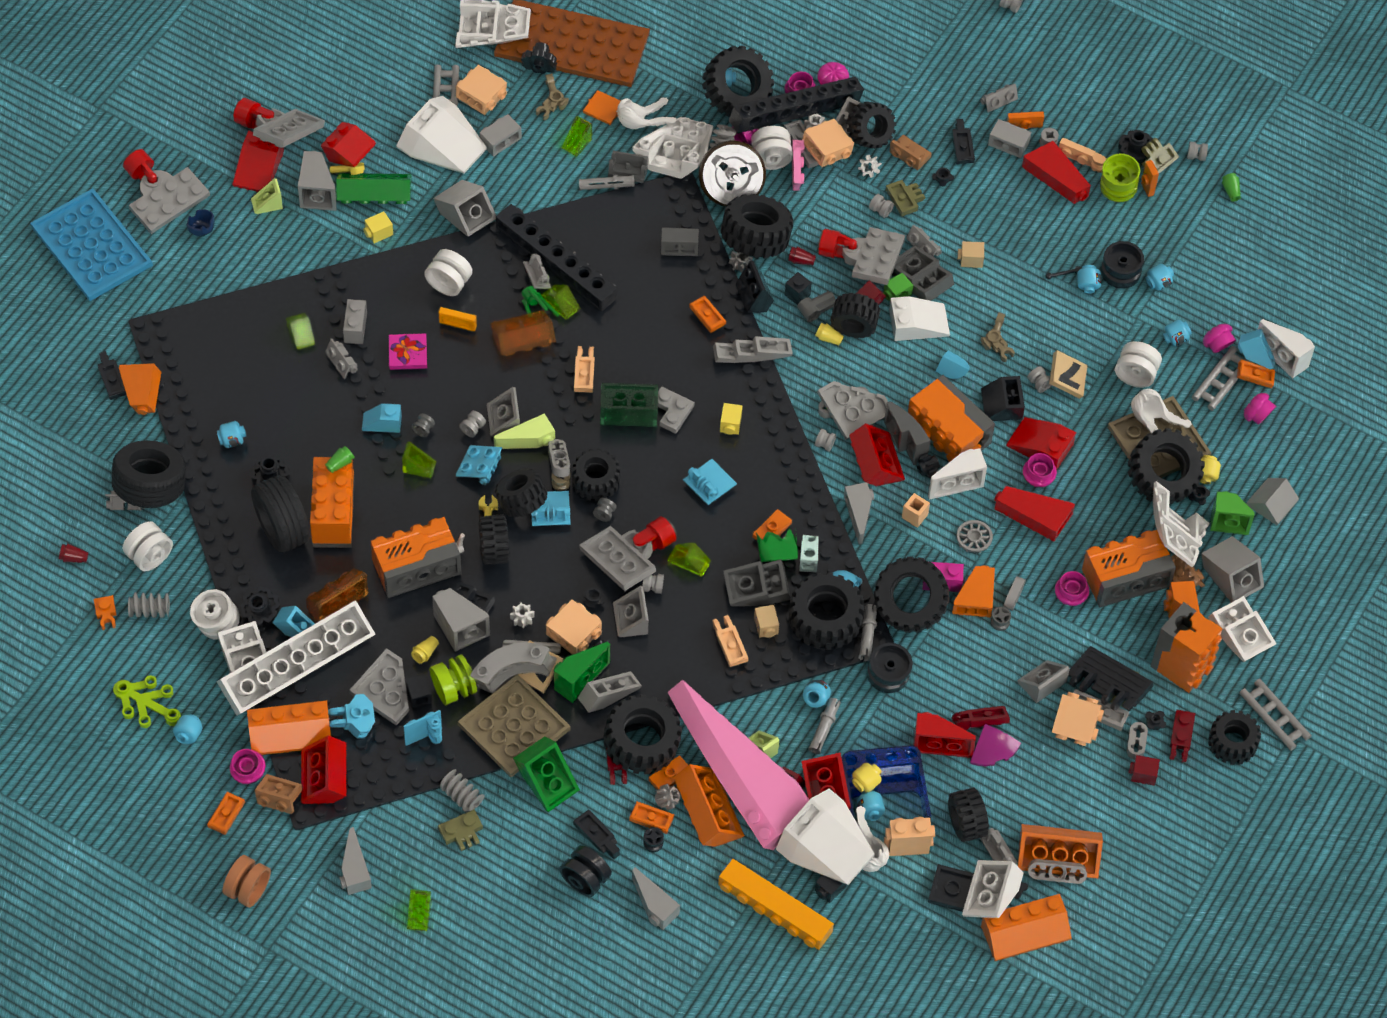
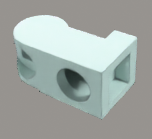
(809, 554)

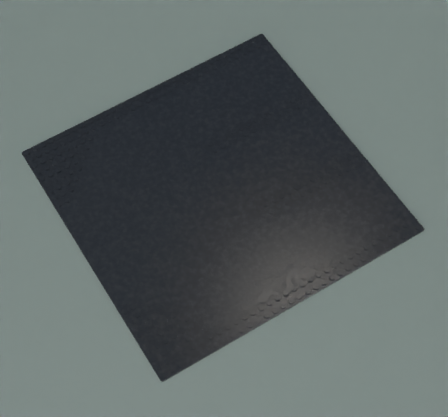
(240, 364)

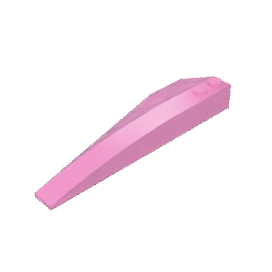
(753, 781)

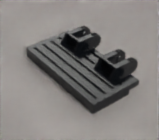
(1109, 679)

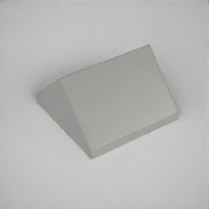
(503, 412)
(1274, 499)
(631, 614)
(1044, 679)

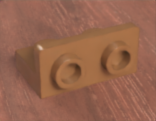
(909, 152)
(1186, 573)
(277, 793)

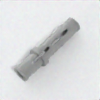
(584, 184)
(869, 624)
(827, 719)

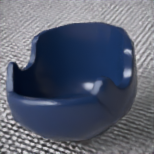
(201, 223)

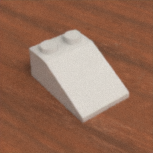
(917, 319)
(1289, 348)
(959, 475)
(992, 888)

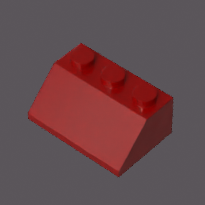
(876, 455)
(323, 771)
(825, 774)

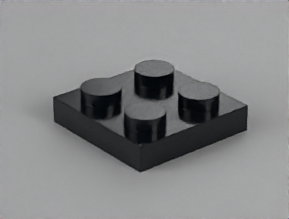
(950, 887)

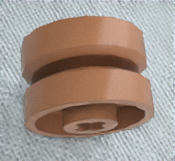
(246, 881)

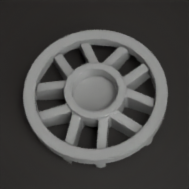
(974, 536)

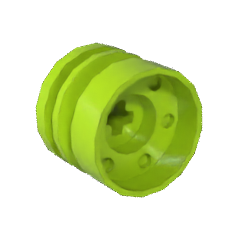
(1120, 177)
(454, 679)

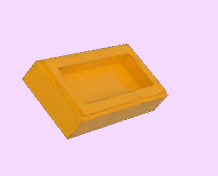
(457, 319)

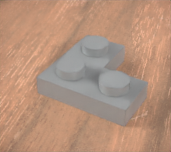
(677, 409)

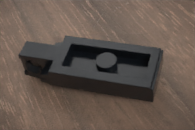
(962, 143)
(111, 376)
(597, 833)

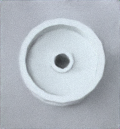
(774, 146)
(448, 272)
(1138, 364)
(147, 546)
(214, 612)

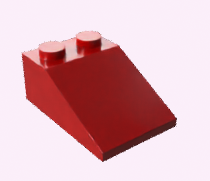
(257, 163)
(1043, 437)
(942, 737)

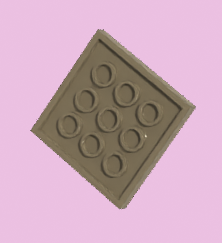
(1130, 432)
(512, 722)

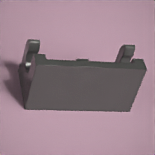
(628, 164)
(679, 241)

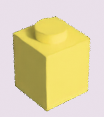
(378, 227)
(731, 418)

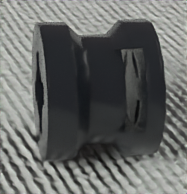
(657, 837)

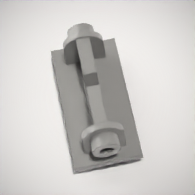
(1000, 97)
(919, 238)
(537, 273)
(337, 354)
(117, 503)
(997, 846)

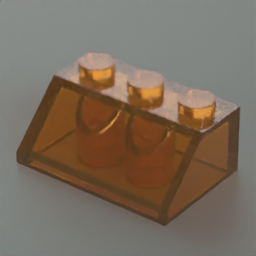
(523, 332)
(338, 594)

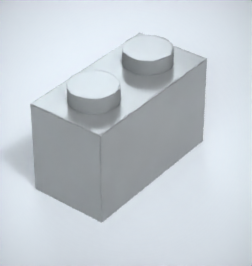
(500, 134)
(1009, 138)
(355, 321)

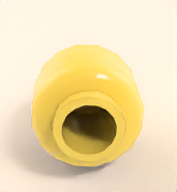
(1211, 469)
(866, 777)

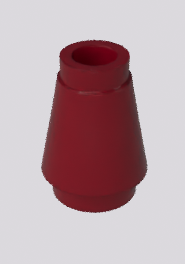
(800, 256)
(73, 554)

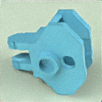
(357, 716)

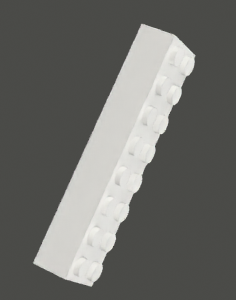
(296, 658)

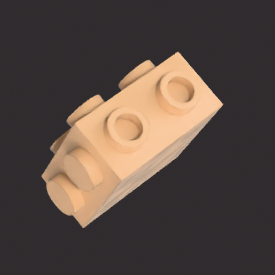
(481, 89)
(828, 142)
(574, 627)
(1077, 719)
(909, 836)

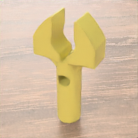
(343, 169)
(488, 509)

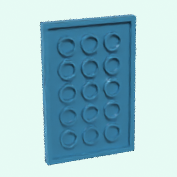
(91, 244)

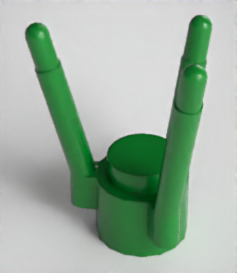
(533, 297)

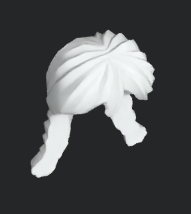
(632, 115)
(1149, 405)
(879, 848)

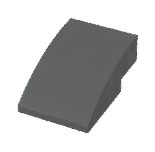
(924, 273)
(906, 432)
(757, 584)

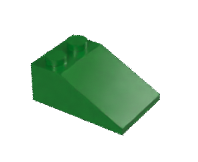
(579, 669)
(546, 773)

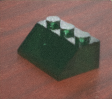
(629, 404)

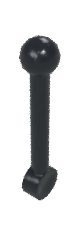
(1048, 275)

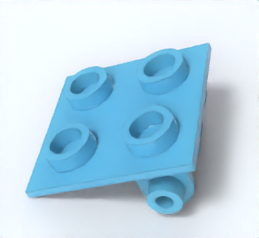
(480, 463)
(709, 481)
(554, 510)
(427, 726)

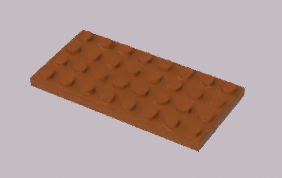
(582, 43)

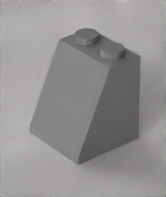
(315, 183)
(466, 206)
(1234, 568)
(460, 619)

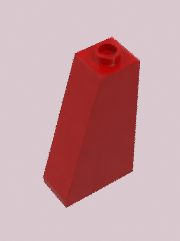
(1057, 171)
(1035, 511)

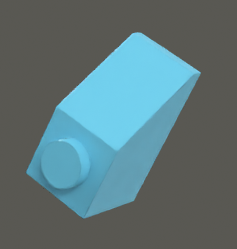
(1256, 348)
(383, 418)
(292, 621)

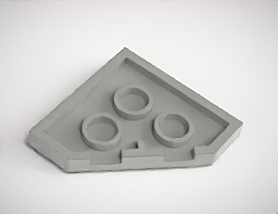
(852, 406)
(385, 687)

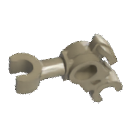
(555, 99)
(995, 340)

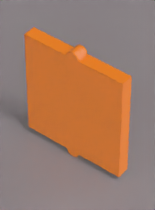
(602, 107)

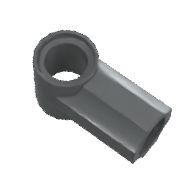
(814, 307)

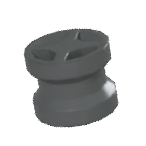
(423, 425)
(604, 509)
(1004, 615)

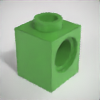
(898, 287)

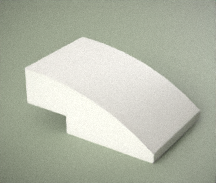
(1242, 629)
(241, 645)

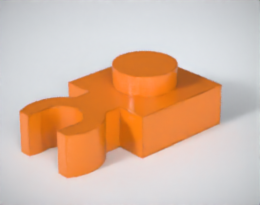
(105, 610)

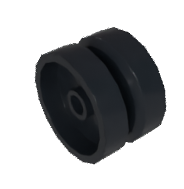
(1122, 264)
(889, 667)
(585, 871)

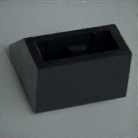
(754, 289)
(1003, 399)

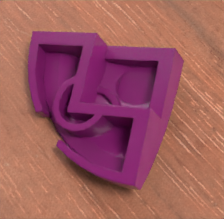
(993, 747)

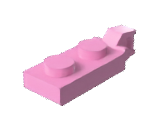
(797, 163)

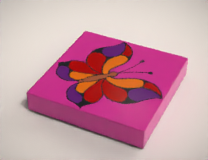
(407, 351)

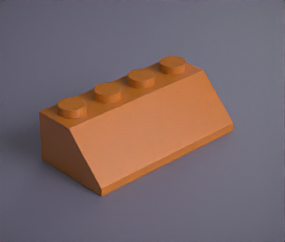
(287, 727)
(708, 806)
(1060, 845)
(1027, 927)

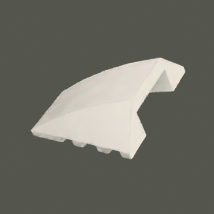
(491, 23)
(1177, 534)

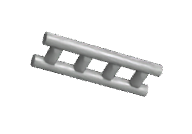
(437, 87)
(1210, 380)
(1275, 703)

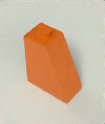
(141, 386)
(976, 594)

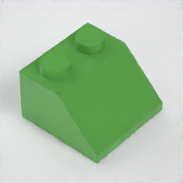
(1231, 514)

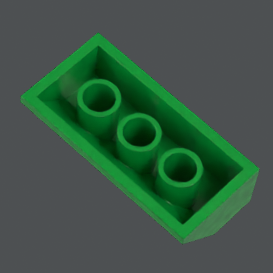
(374, 187)

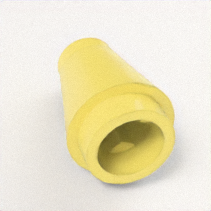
(829, 334)
(423, 651)

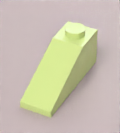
(529, 434)

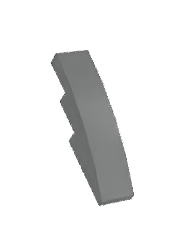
(752, 351)

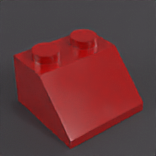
(347, 145)

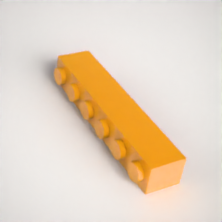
(775, 904)

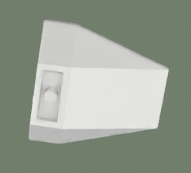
(441, 137)
(676, 147)
(826, 839)

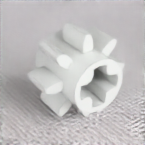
(813, 120)
(864, 167)
(520, 610)

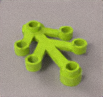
(145, 700)

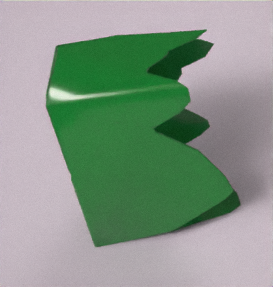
(775, 548)

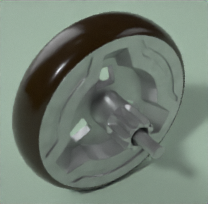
(735, 155)

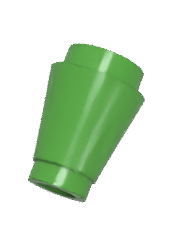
(1232, 186)
(340, 459)

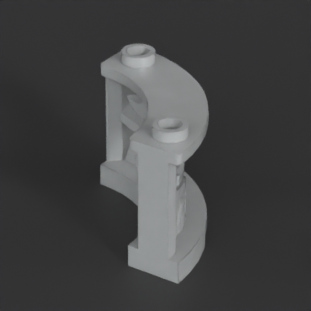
(512, 660)

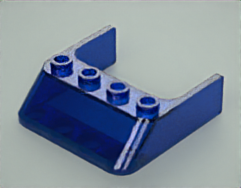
(900, 771)

